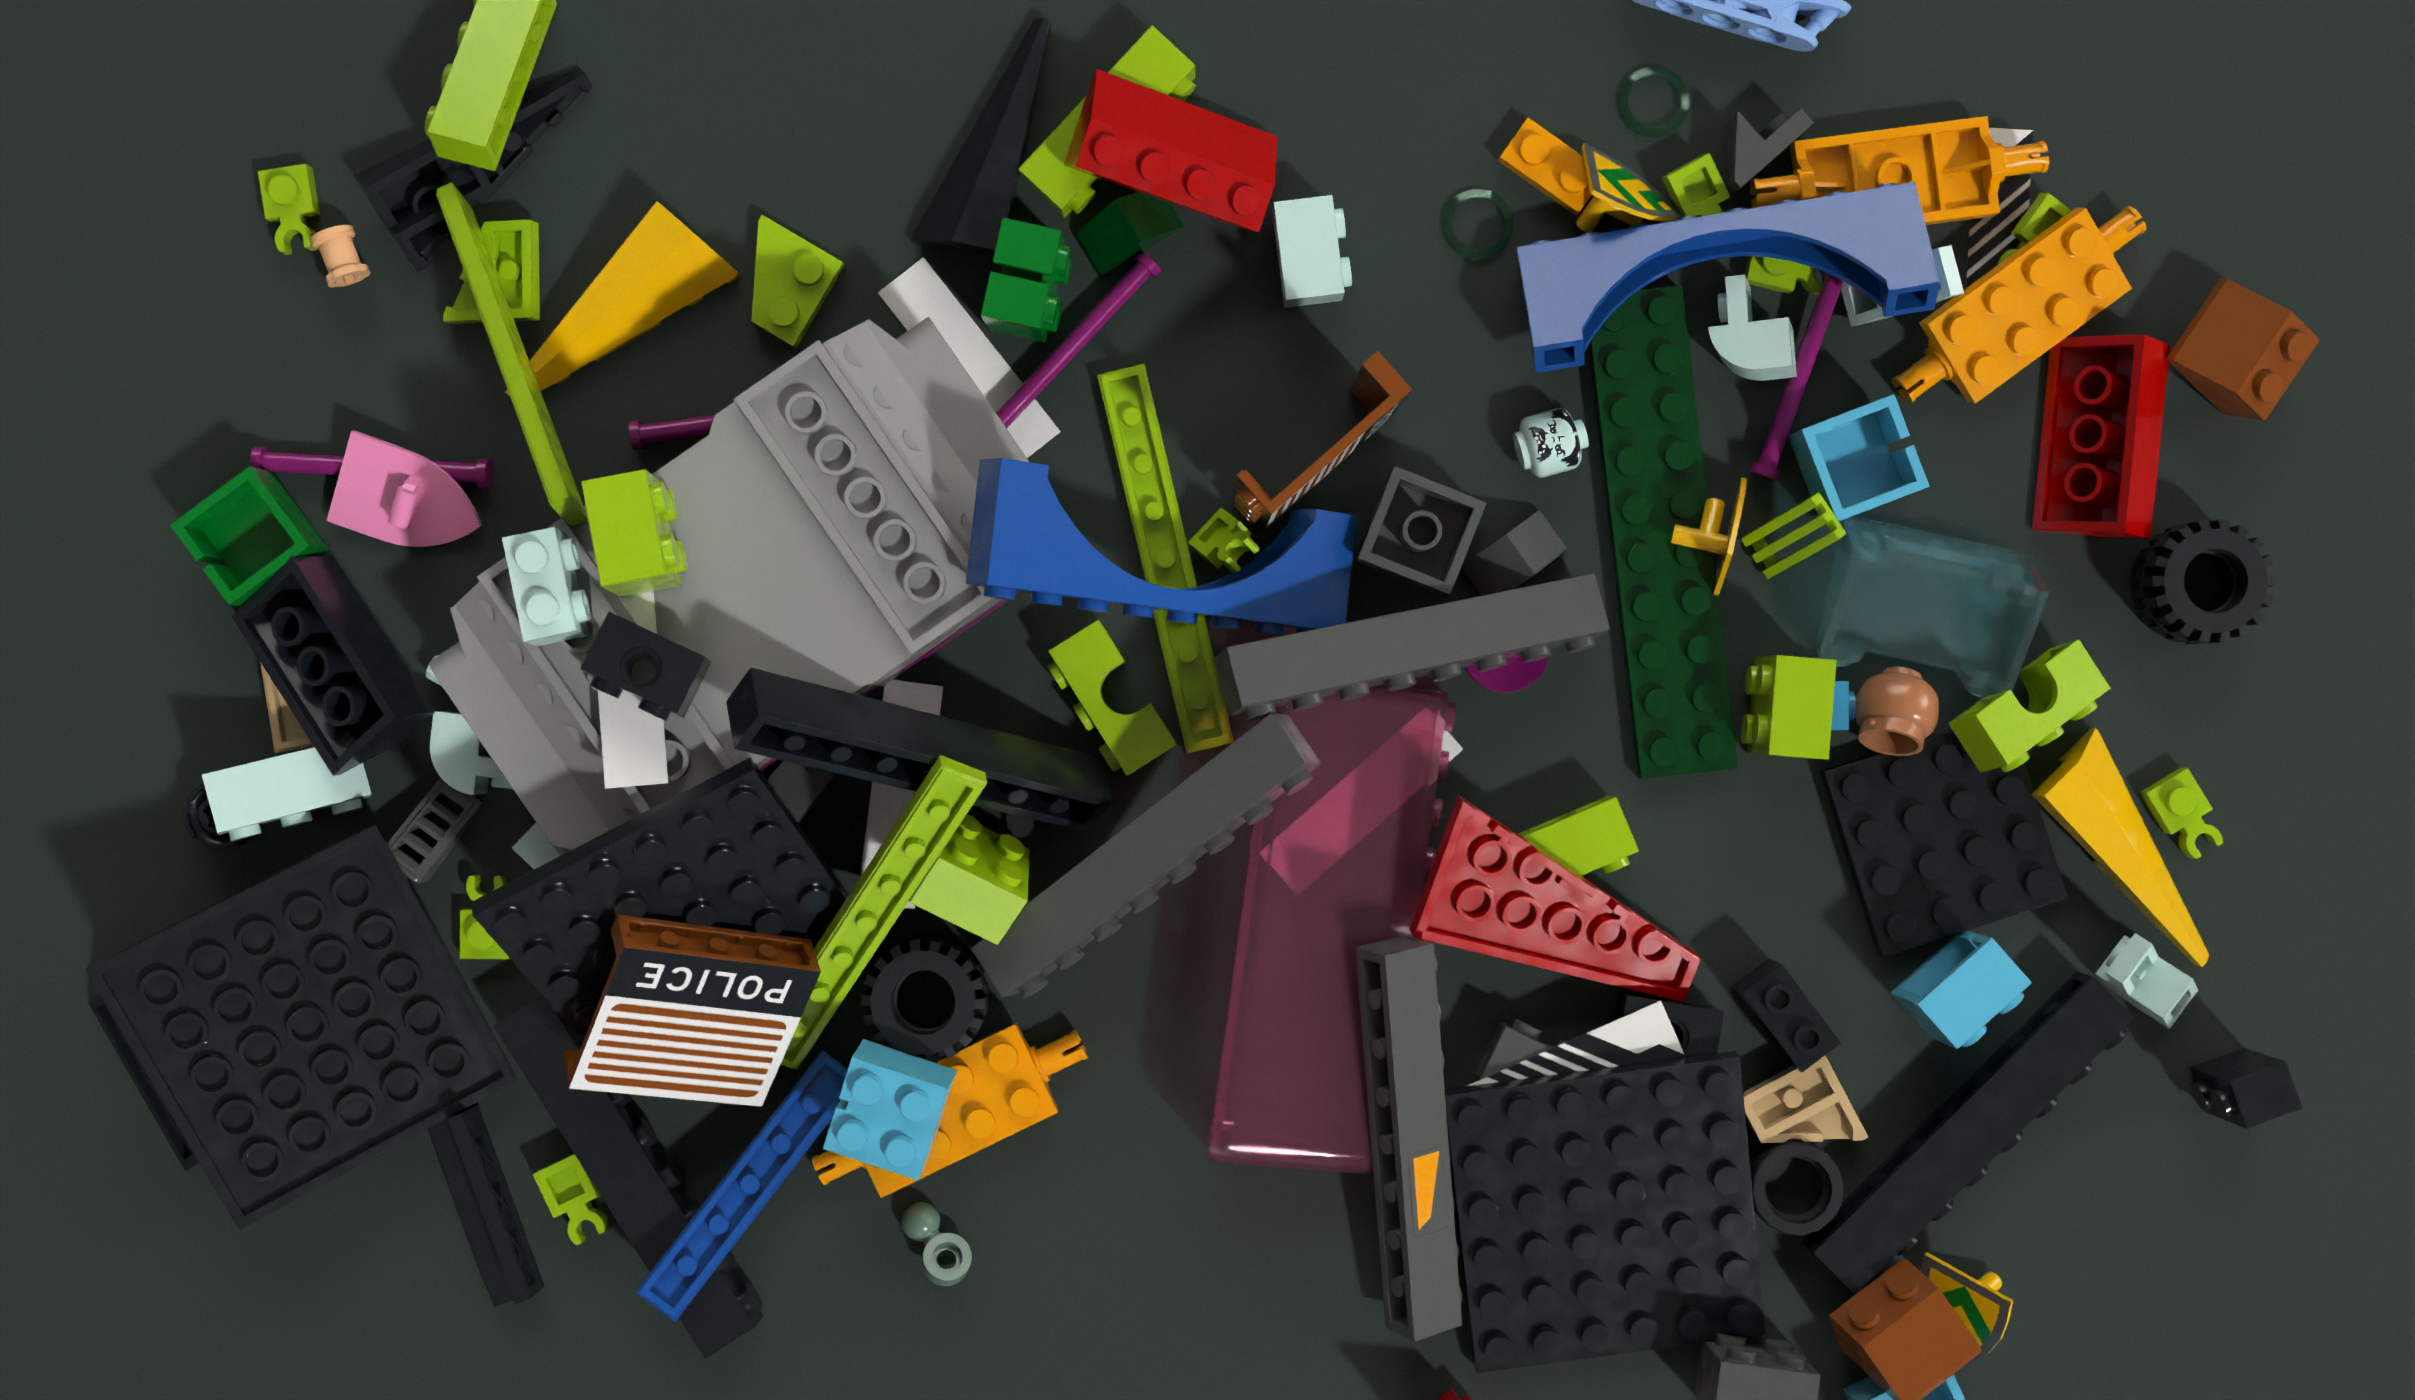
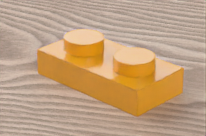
(1548, 166)

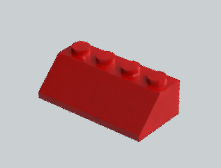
(1174, 152)
(2101, 436)

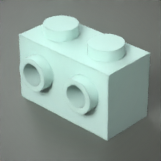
(1309, 251)
(546, 586)

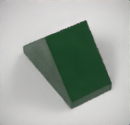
(1126, 228)

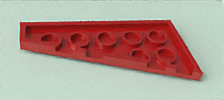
(1524, 906)

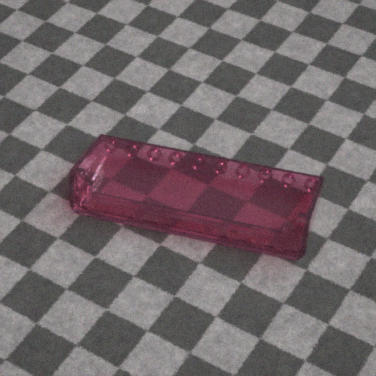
(1324, 877)

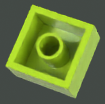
(634, 533)
(1789, 706)
(977, 881)

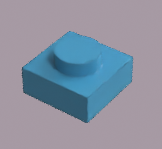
(1843, 706)

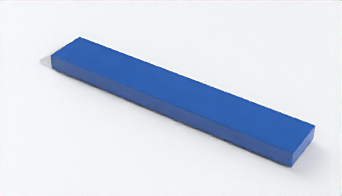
(745, 1188)

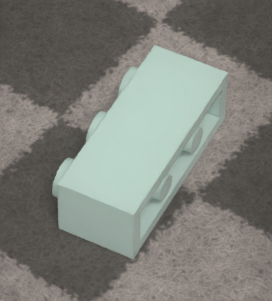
(281, 790)

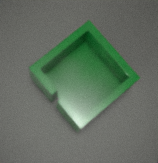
(1024, 295)
(251, 528)

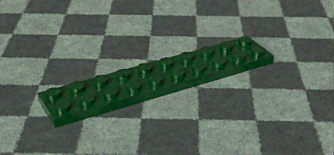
(1662, 588)

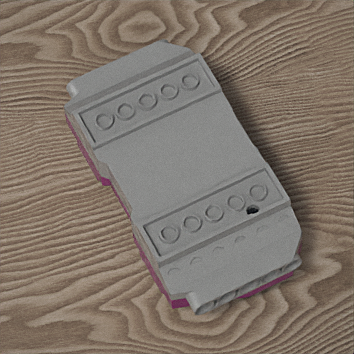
(816, 547)

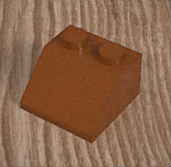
(2242, 350)
(1904, 1333)

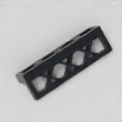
(486, 1207)

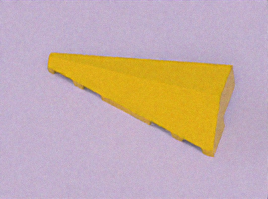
(642, 284)
(2102, 817)

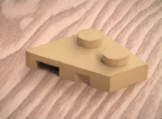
(1802, 1107)

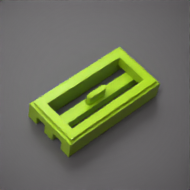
(1766, 552)

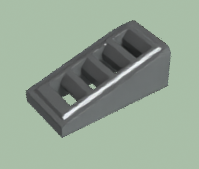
(446, 840)

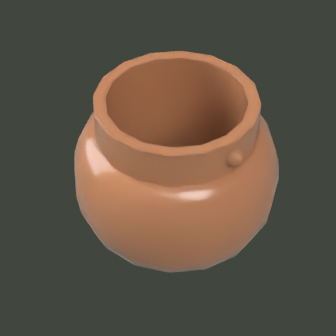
(1896, 712)

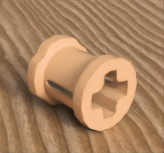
(340, 256)

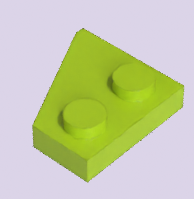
(515, 257)
(789, 281)

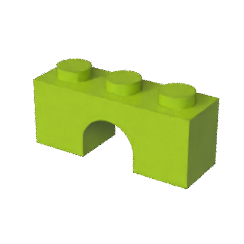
(1084, 664)
(2059, 687)

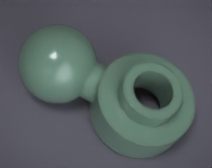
(922, 1224)

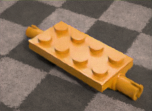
(1950, 161)
(2023, 306)
(993, 1096)

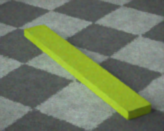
(511, 357)
(1164, 554)
(884, 892)

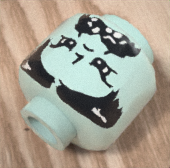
(1550, 442)

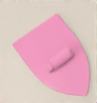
(399, 496)

